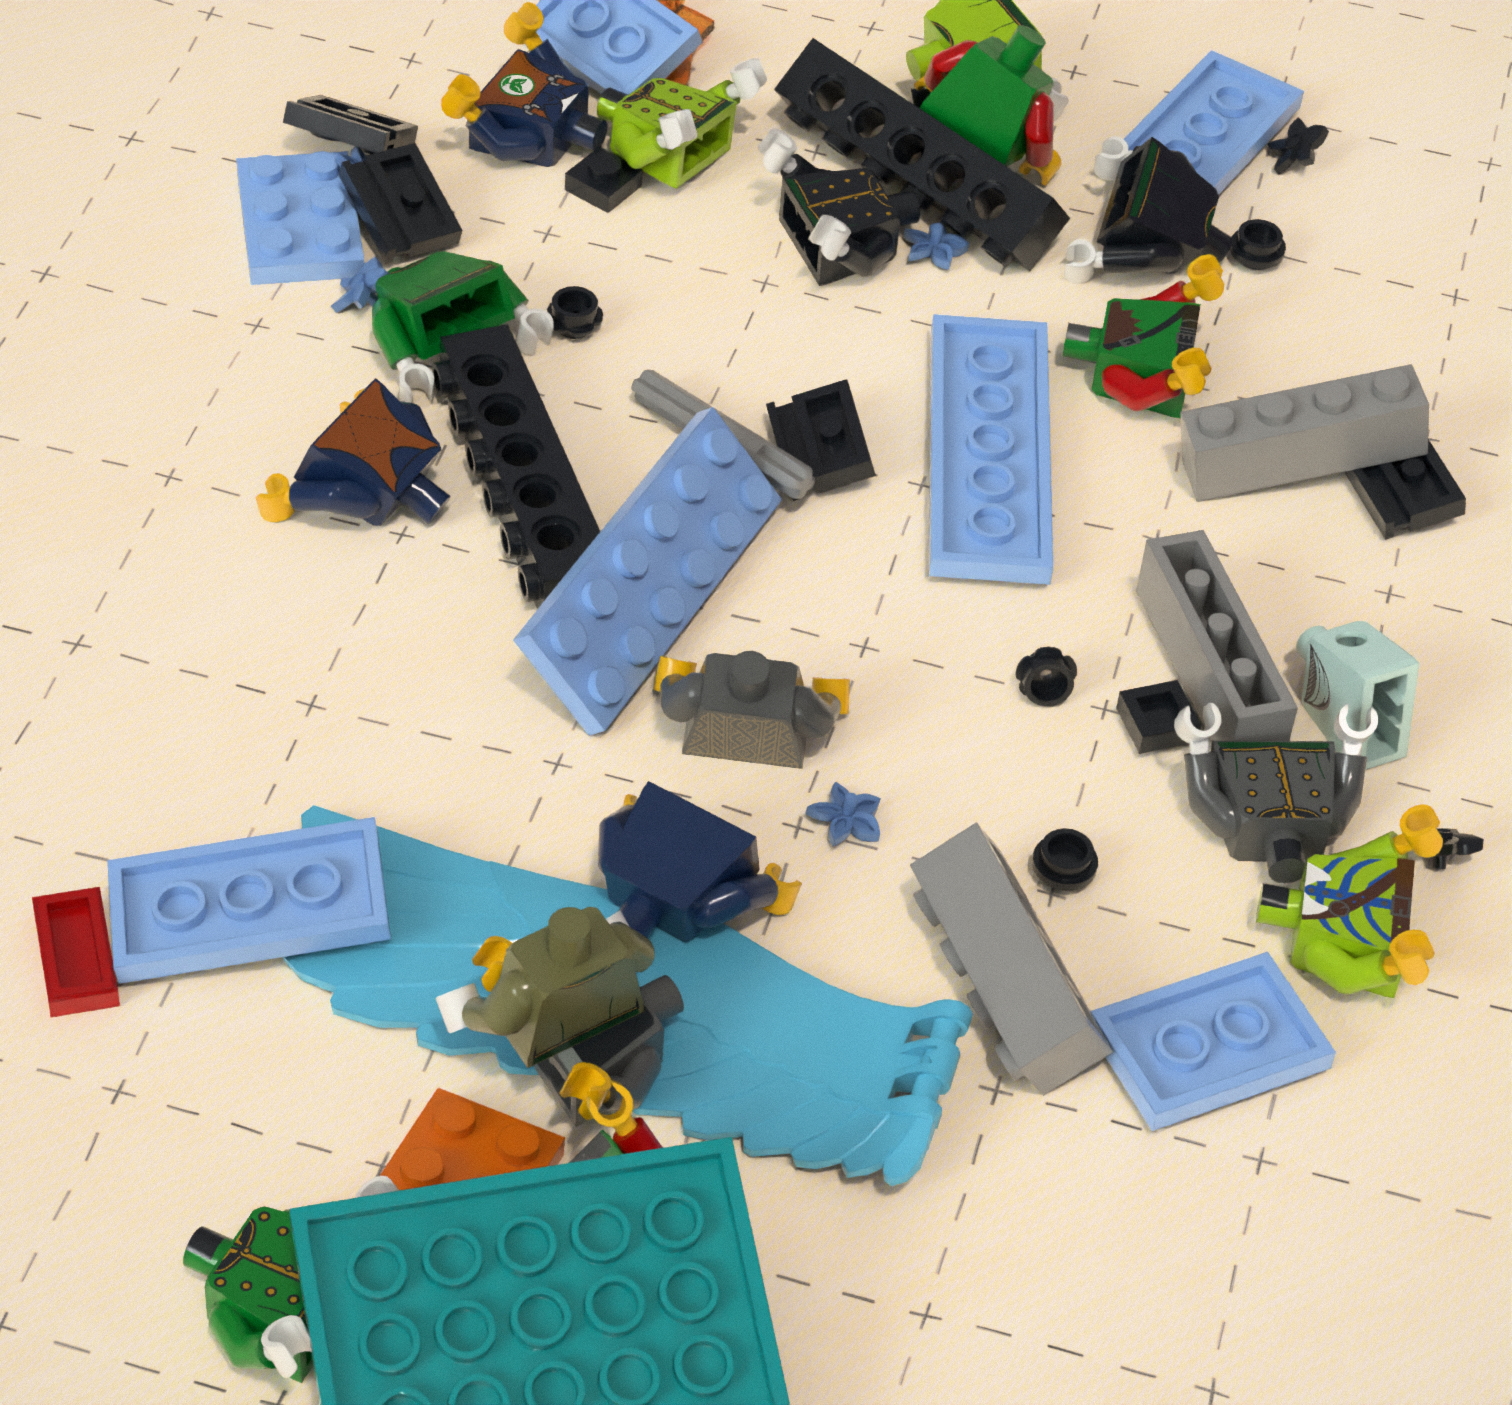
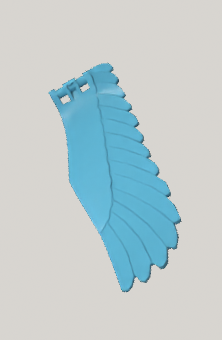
(749, 1056)

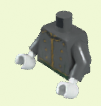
(1274, 796)

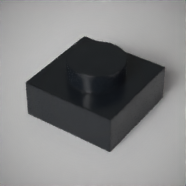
(603, 179)
(1151, 715)

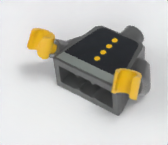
(623, 1053)

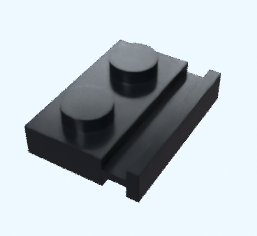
(349, 124)
(400, 202)
(825, 434)
(1408, 493)

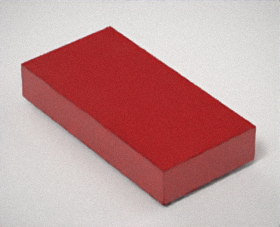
(75, 952)

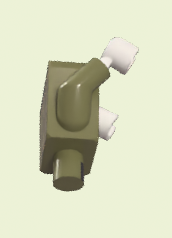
(558, 985)

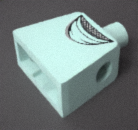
(1364, 670)

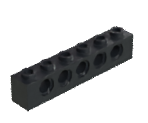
(1030, 215)
(517, 456)

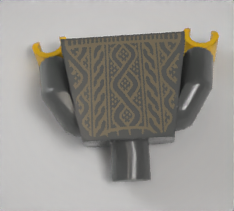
(749, 707)

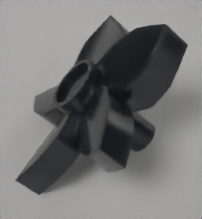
(1298, 145)
(1457, 844)

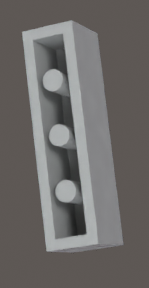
(1304, 432)
(1213, 639)
(1009, 960)

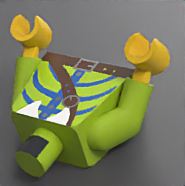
(1357, 911)

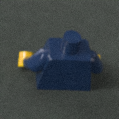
(684, 866)

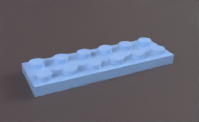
(990, 450)
(648, 571)

